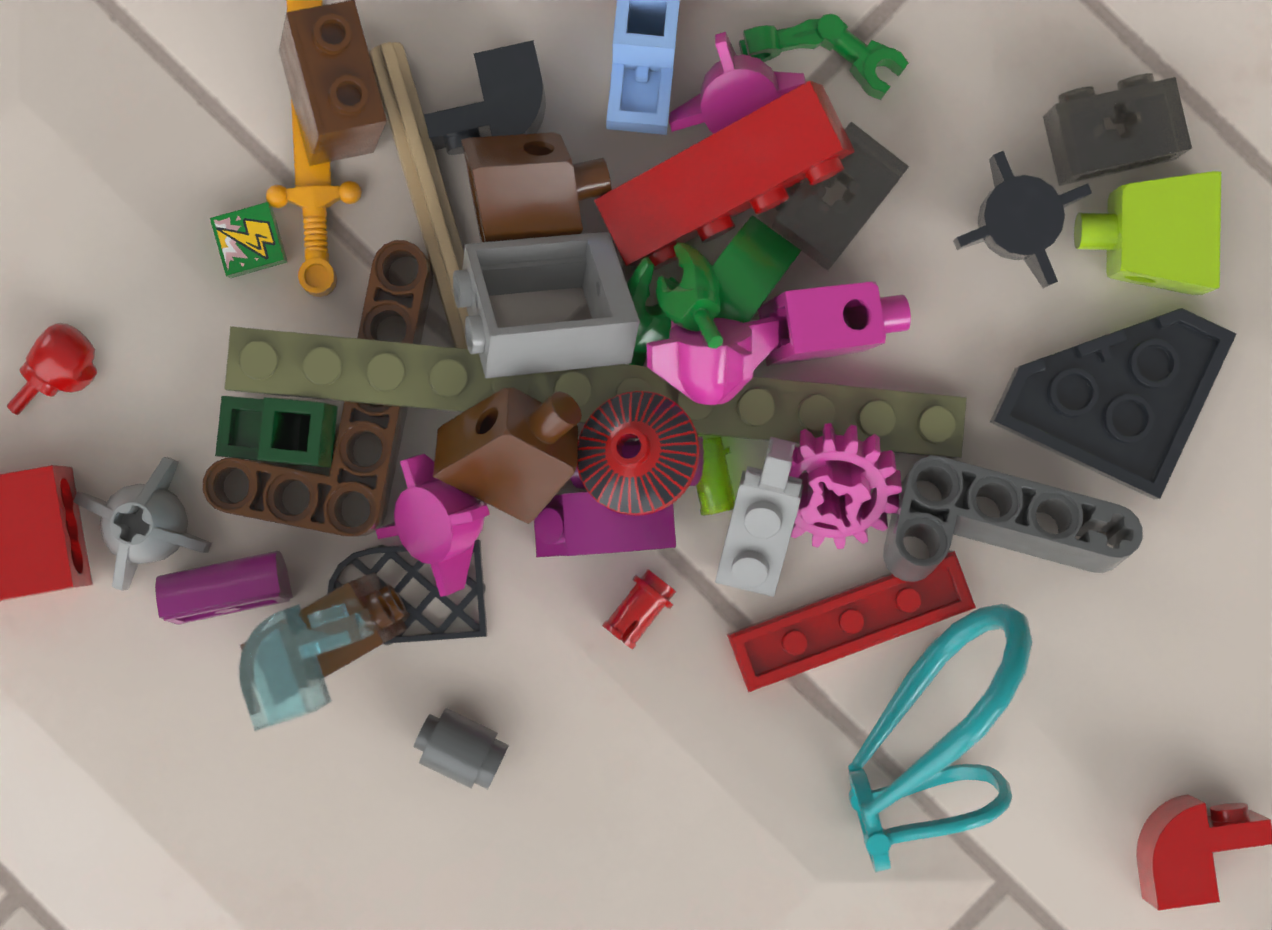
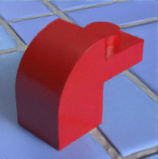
(1179, 846)

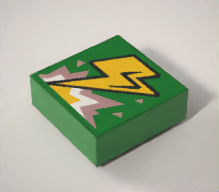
(248, 240)

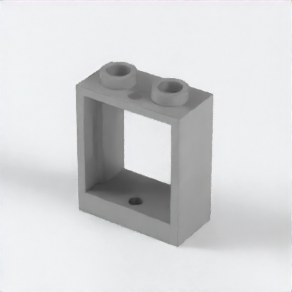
(541, 266)

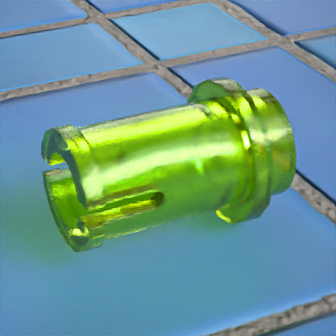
(715, 485)

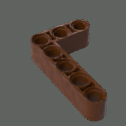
(387, 422)

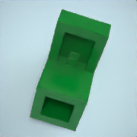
(751, 269)

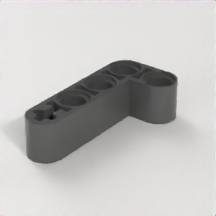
(1015, 528)

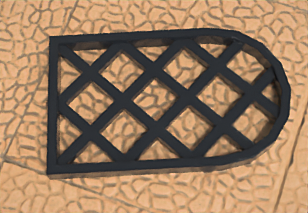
(478, 589)

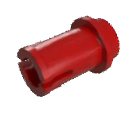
(639, 608)

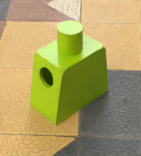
(1160, 233)

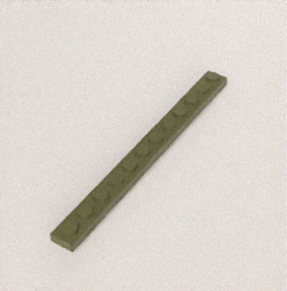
(456, 381)

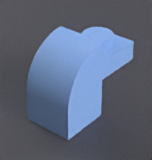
(642, 65)

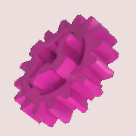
(838, 481)

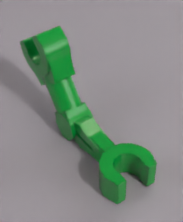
(831, 33)

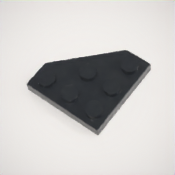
(1120, 398)

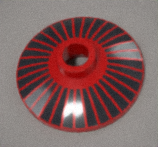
(657, 472)

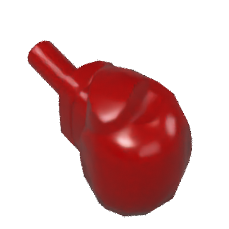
(56, 362)

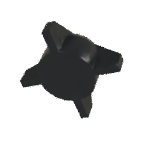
(1021, 218)

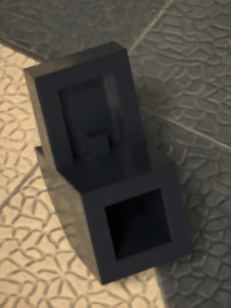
(511, 103)

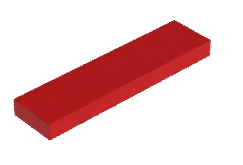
(848, 623)

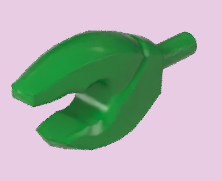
(696, 298)
(653, 322)

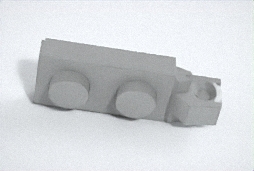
(761, 523)

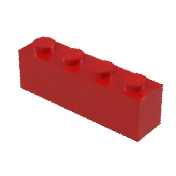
(726, 175)

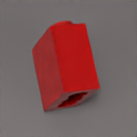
(41, 533)

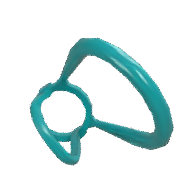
(932, 766)

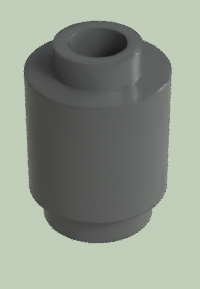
(460, 749)

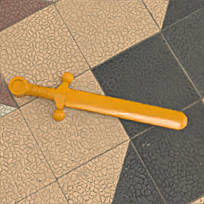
(314, 196)

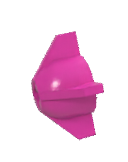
(733, 90)
(708, 373)
(436, 523)

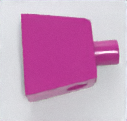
(815, 325)

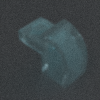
(281, 665)

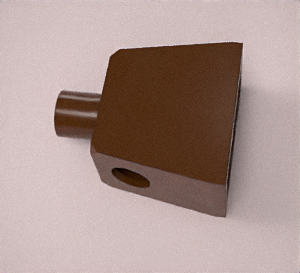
(529, 185)
(511, 450)

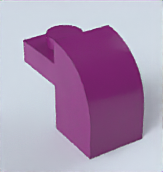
(581, 526)

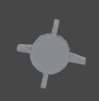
(143, 523)

